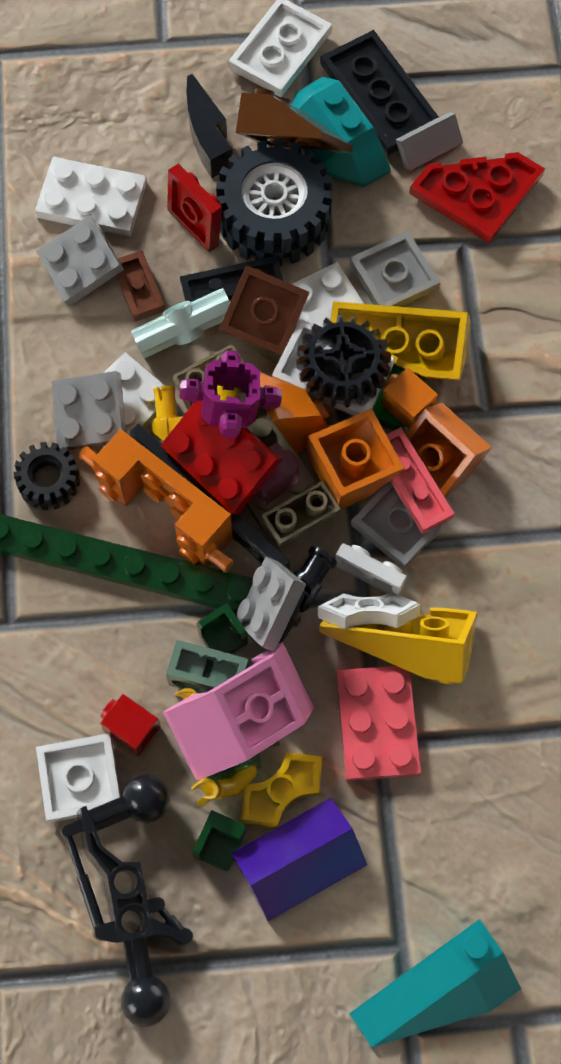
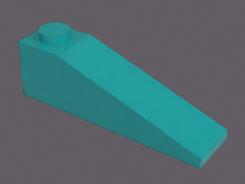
(447, 986)

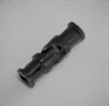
(311, 574)

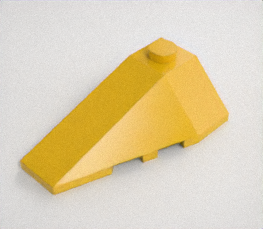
(429, 646)

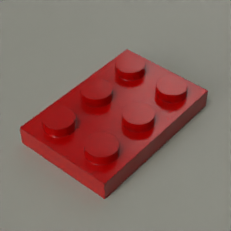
(224, 466)

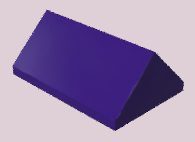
(300, 858)

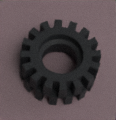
(42, 457)

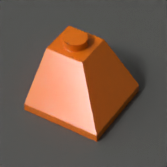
(297, 413)

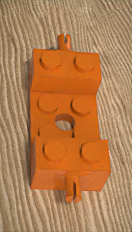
(202, 524)

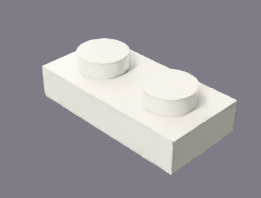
(358, 563)

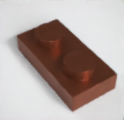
(139, 287)

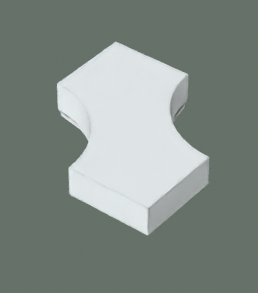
(387, 609)

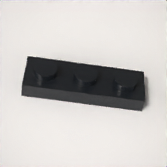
(205, 282)

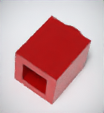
(129, 723)

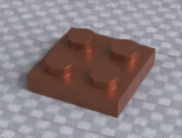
(264, 311)

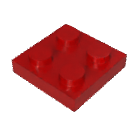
(194, 207)

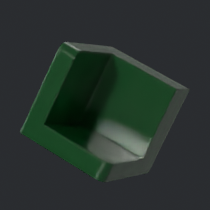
(222, 631)
(218, 840)

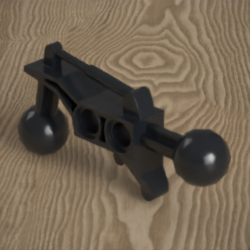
(145, 800)

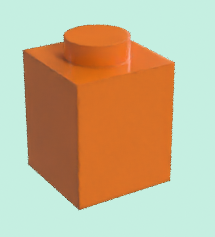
(407, 396)

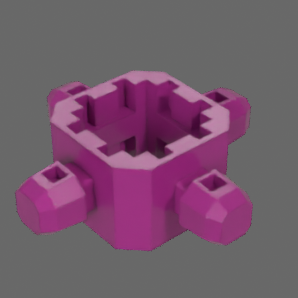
(230, 413)

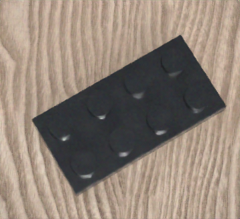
(379, 88)

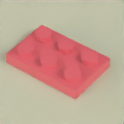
(377, 723)

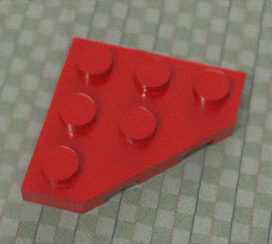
(478, 190)

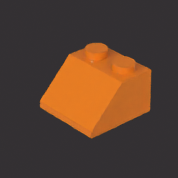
(446, 446)
(353, 458)

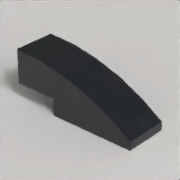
(207, 128)

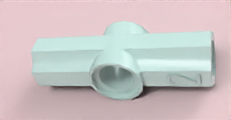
(181, 323)

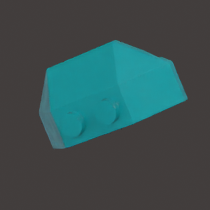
(335, 109)

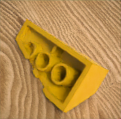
(422, 339)

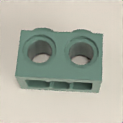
(202, 667)

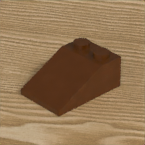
(274, 118)

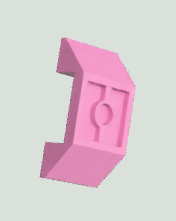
(241, 714)

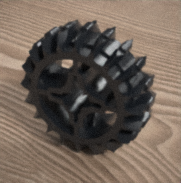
(369, 355)

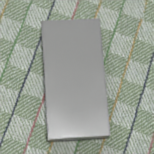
(429, 141)

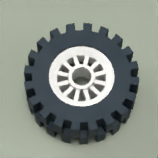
(280, 225)

